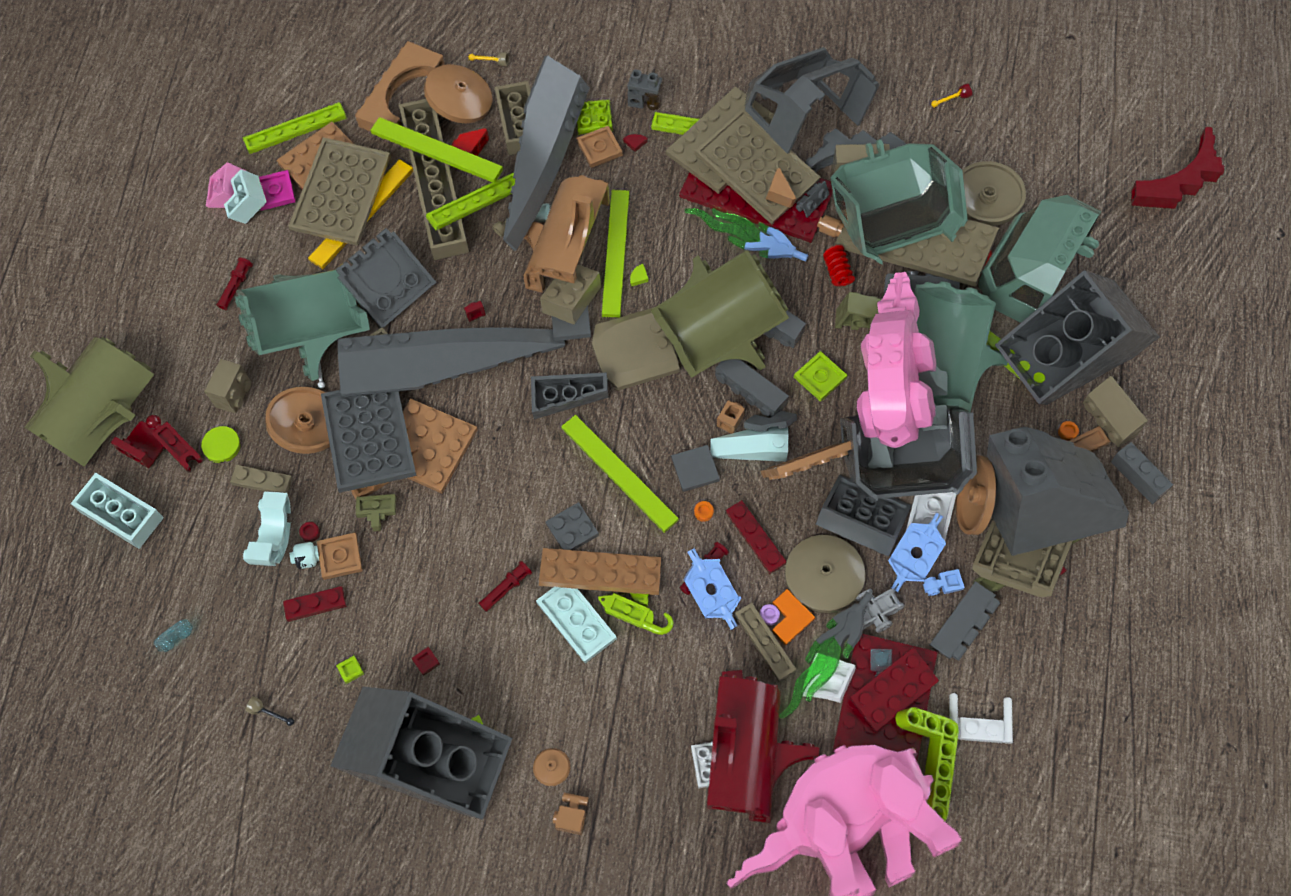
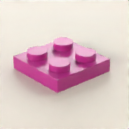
(277, 189)

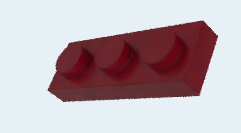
(314, 604)

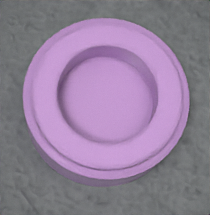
(770, 614)

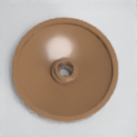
(458, 93)
(298, 420)
(977, 499)

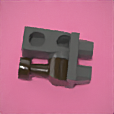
(644, 85)

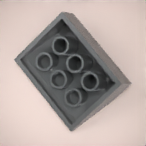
(861, 518)

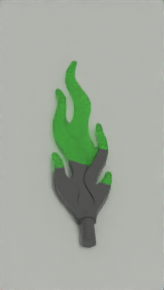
(830, 644)

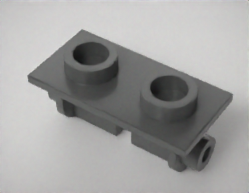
(816, 194)

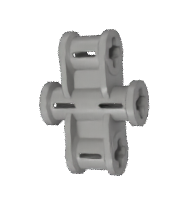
(880, 608)

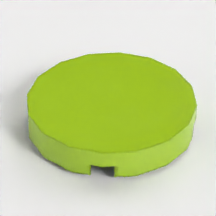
(221, 444)

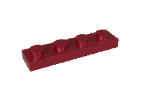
(755, 537)

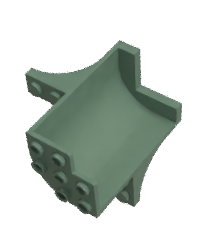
(299, 312)
(959, 330)

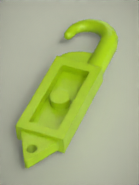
(634, 613)

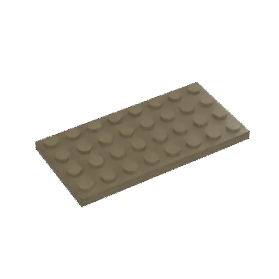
(939, 256)

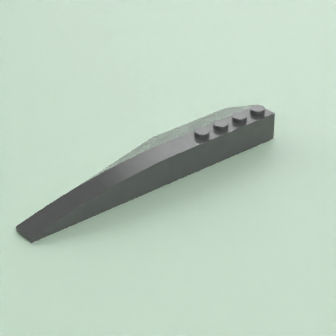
(547, 130)
(429, 356)

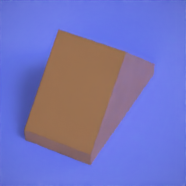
(780, 191)

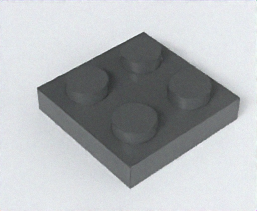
(572, 528)

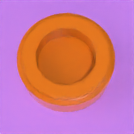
(1068, 430)
(703, 511)

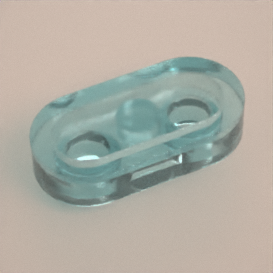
(177, 632)

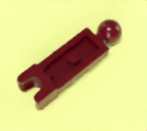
(173, 442)

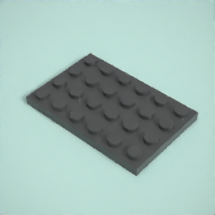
(367, 439)

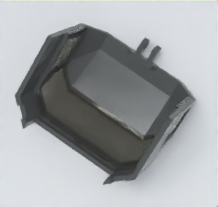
(930, 465)

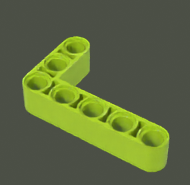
(936, 760)

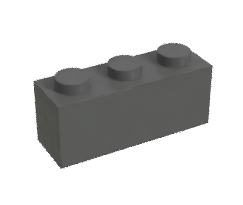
(1141, 473)

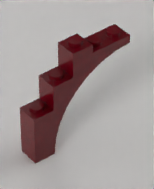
(1169, 190)

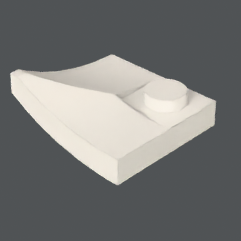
(837, 684)

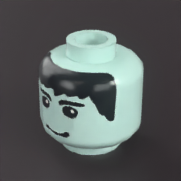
(304, 555)

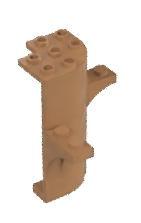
(563, 236)

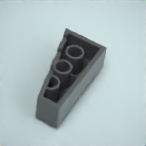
(788, 331)
(563, 392)

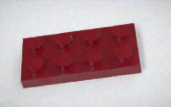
(893, 689)

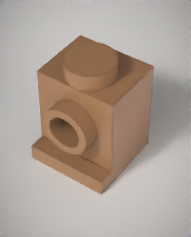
(724, 419)

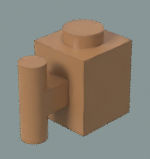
(571, 818)

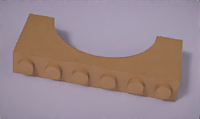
(410, 63)

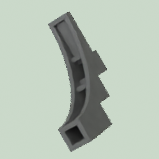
(825, 154)

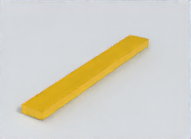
(390, 183)

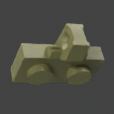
(376, 508)

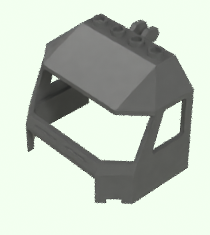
(796, 101)

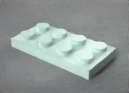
(576, 621)

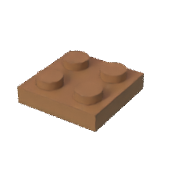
(599, 146)
(339, 556)

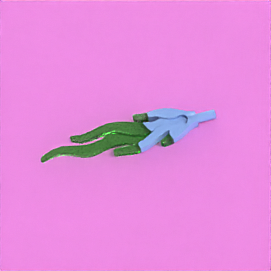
(753, 239)

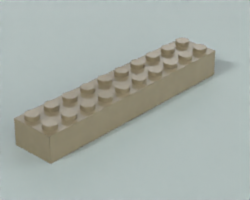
(433, 181)

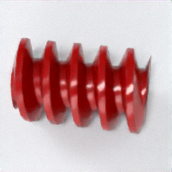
(838, 266)

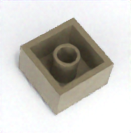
(228, 386)

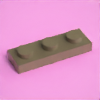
(260, 479)

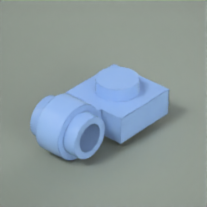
(948, 581)

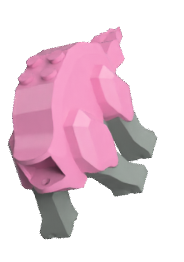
(899, 376)

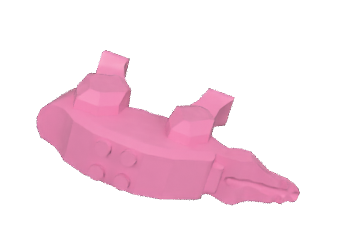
(843, 806)

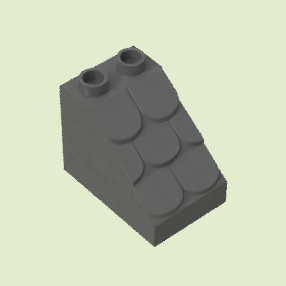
(1076, 337)
(1049, 491)
(422, 750)

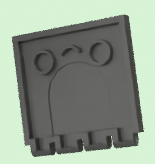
(385, 277)

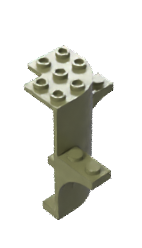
(721, 313)
(88, 399)

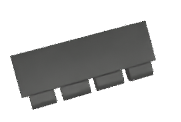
(960, 624)

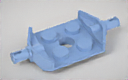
(922, 536)
(724, 599)

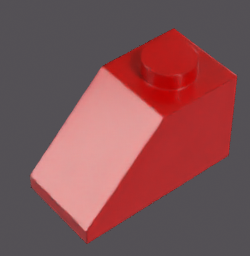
(472, 141)

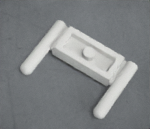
(983, 729)

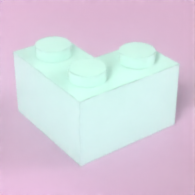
(247, 197)

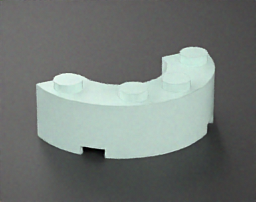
(273, 531)

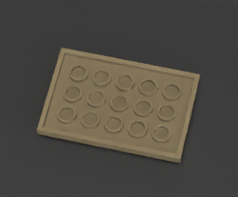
(684, 148)
(748, 161)
(340, 191)

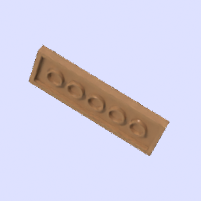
(600, 571)

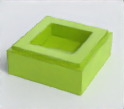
(350, 669)

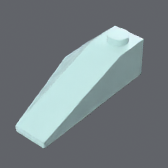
(752, 445)

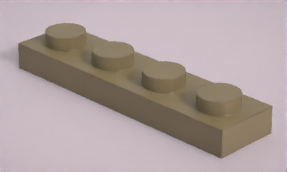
(765, 642)

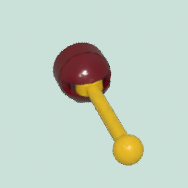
(964, 92)

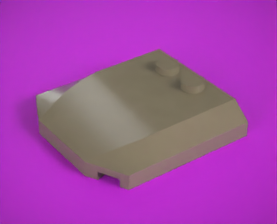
(633, 350)
(1029, 572)

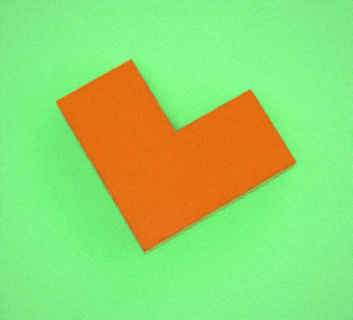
(796, 617)

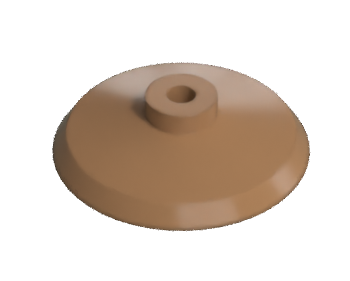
(551, 767)

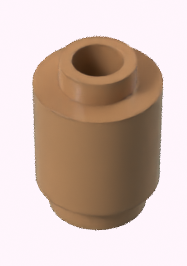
(830, 226)

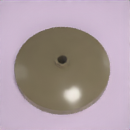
(992, 192)
(819, 589)

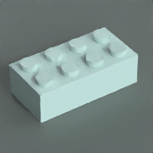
(117, 510)

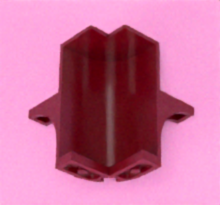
(746, 748)

